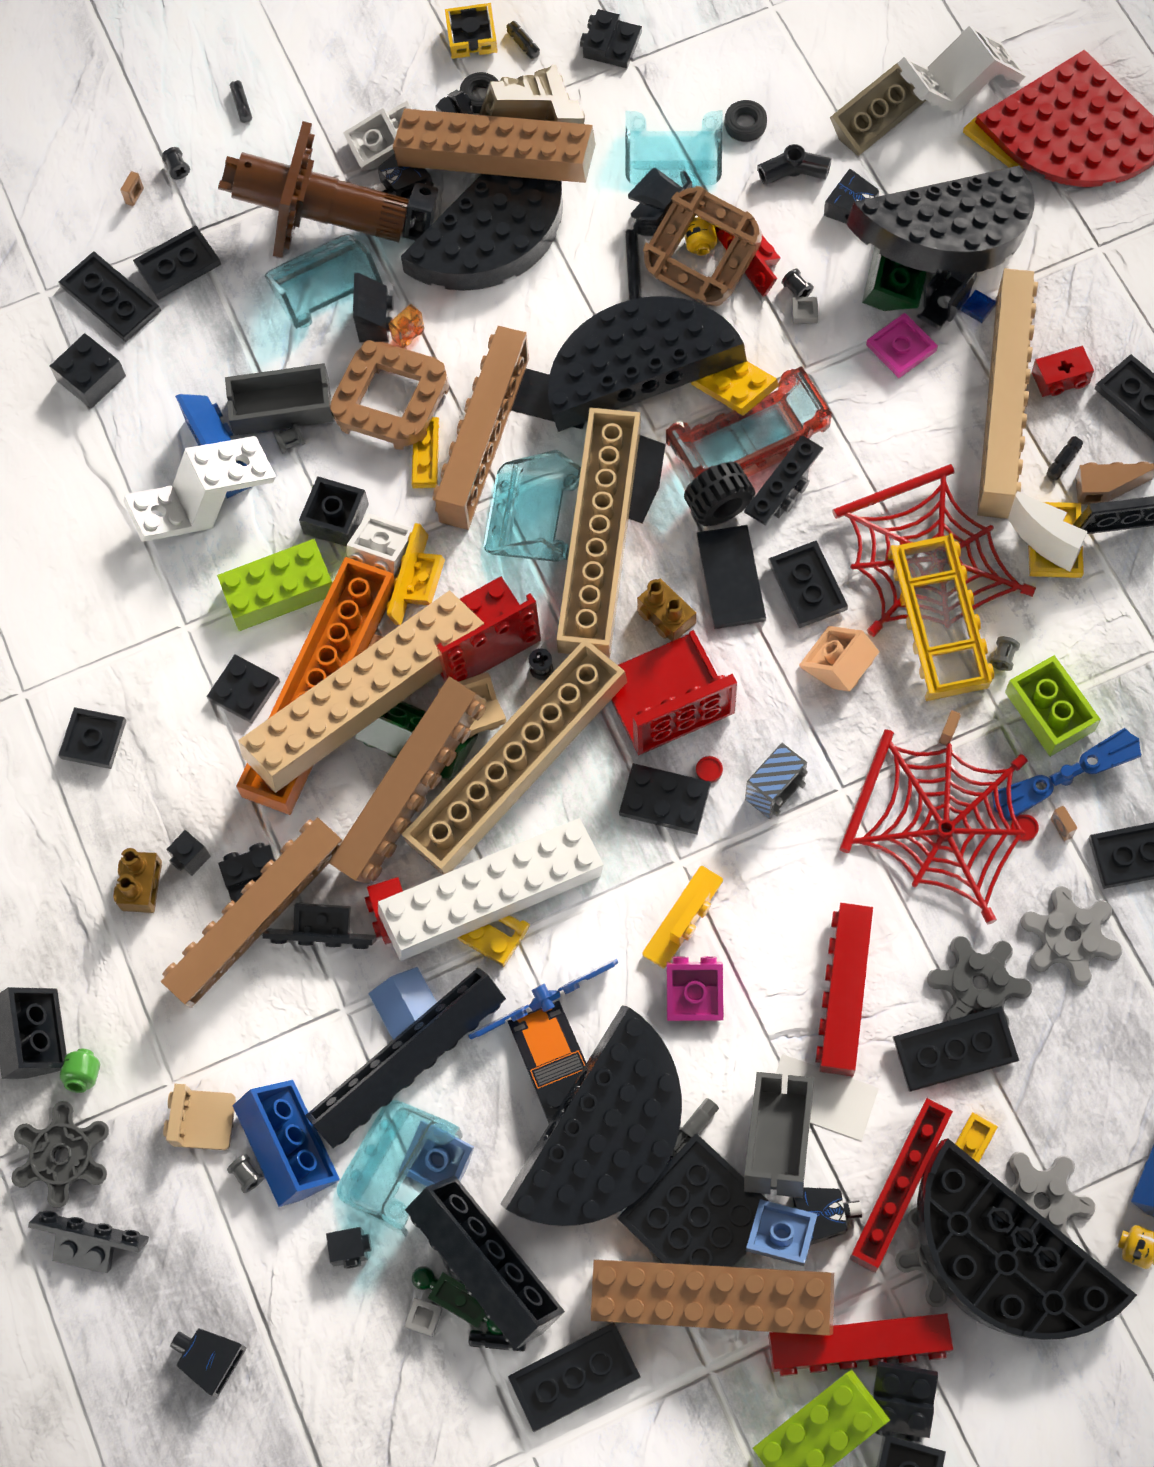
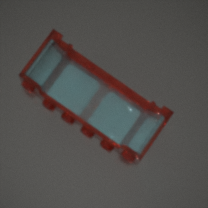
(760, 435)

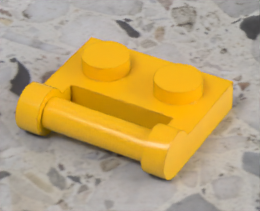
(495, 943)

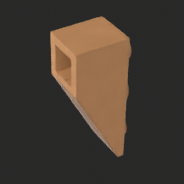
(1108, 481)

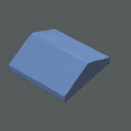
(402, 1000)
(441, 1162)
(782, 1232)

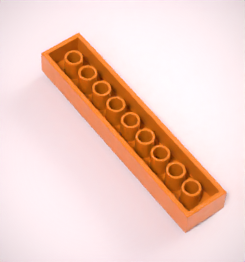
(336, 637)

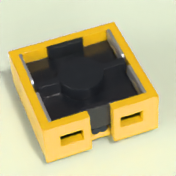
(471, 30)

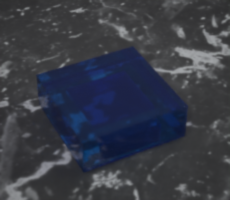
(978, 306)

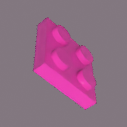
(901, 345)

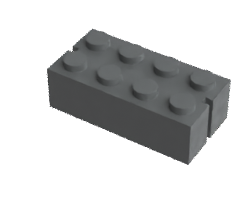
(278, 399)
(779, 1135)

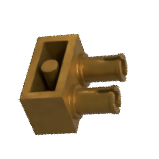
(665, 610)
(137, 881)

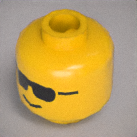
(700, 237)
(1138, 1246)

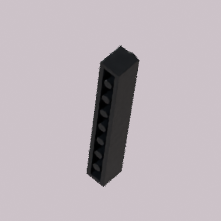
(406, 1057)

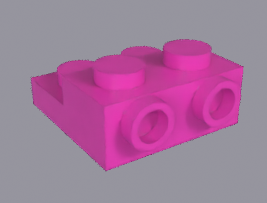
(695, 989)

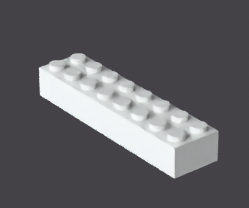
(489, 889)

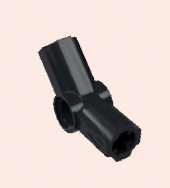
(784, 166)

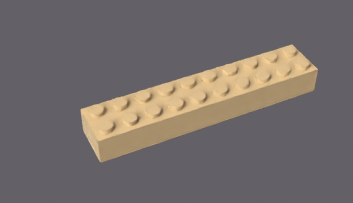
(1007, 393)
(599, 530)
(355, 693)
(515, 757)

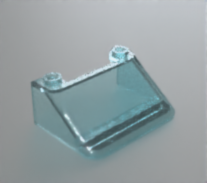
(674, 151)
(320, 277)
(528, 507)
(386, 1160)

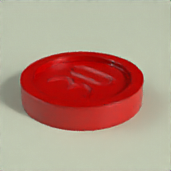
(709, 769)
(1029, 825)

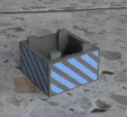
(776, 781)

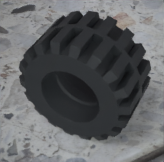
(719, 494)

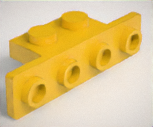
(417, 576)
(682, 917)

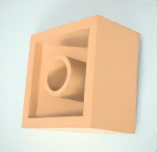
(840, 657)

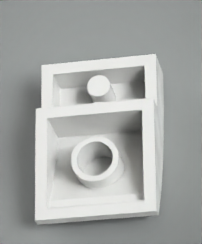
(374, 136)
(1046, 531)

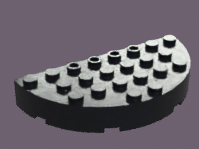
(949, 224)
(488, 233)
(638, 354)
(608, 1132)
(1005, 1258)

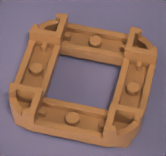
(700, 203)
(384, 426)

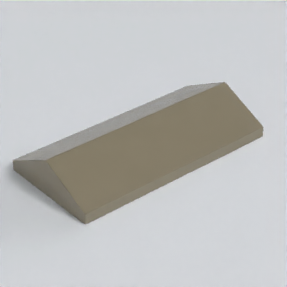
(875, 110)

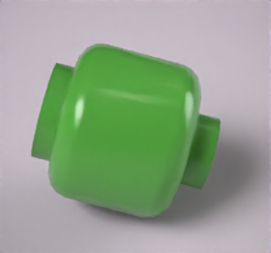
(79, 1070)

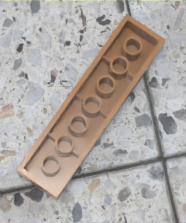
(495, 145)
(481, 428)
(408, 782)
(252, 913)
(713, 1297)

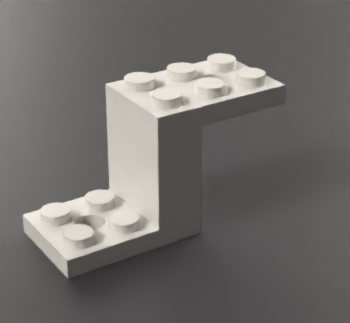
(961, 70)
(199, 488)

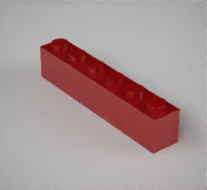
(846, 989)
(900, 1185)
(862, 1342)

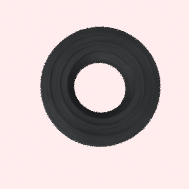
(473, 81)
(745, 107)

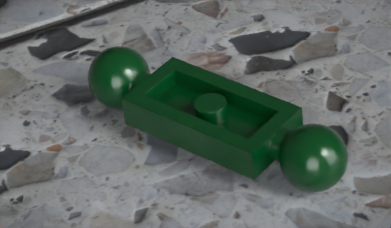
(453, 1297)

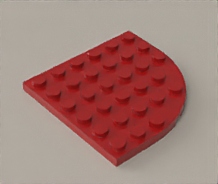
(1074, 126)

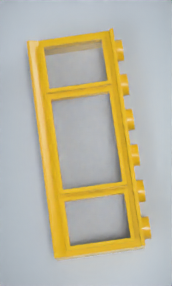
(941, 617)

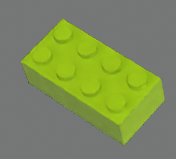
(275, 584)
(824, 1427)

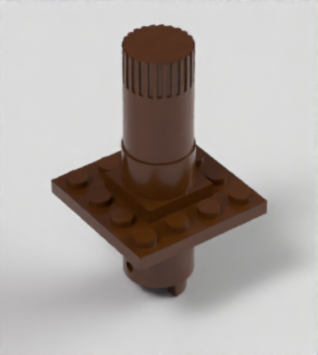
(311, 195)

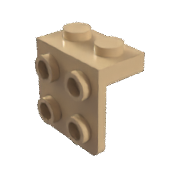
(493, 715)
(199, 1118)

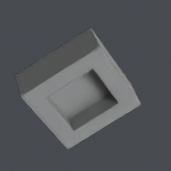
(805, 310)
(423, 1317)

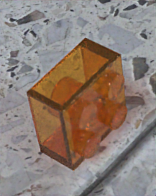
(406, 326)

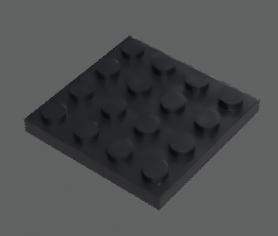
(695, 1210)

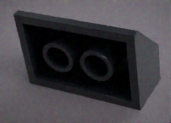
(30, 1032)

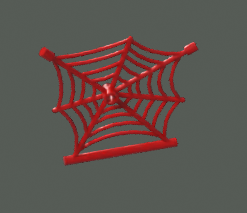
(940, 473)
(867, 789)

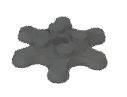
(969, 964)
(42, 1148)

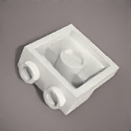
(379, 543)

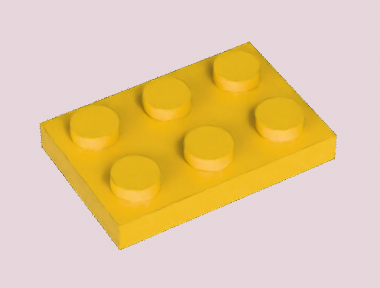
(738, 386)
(1041, 566)

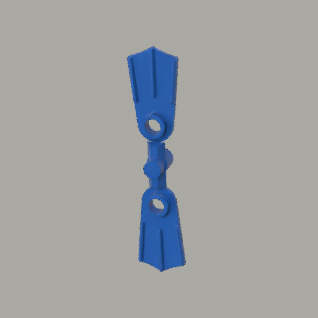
(1109, 753)
(543, 999)

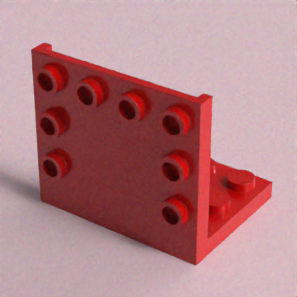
(505, 632)
(672, 693)

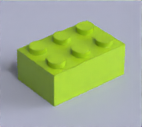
(1052, 705)

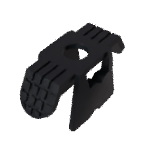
(654, 199)
(956, 287)

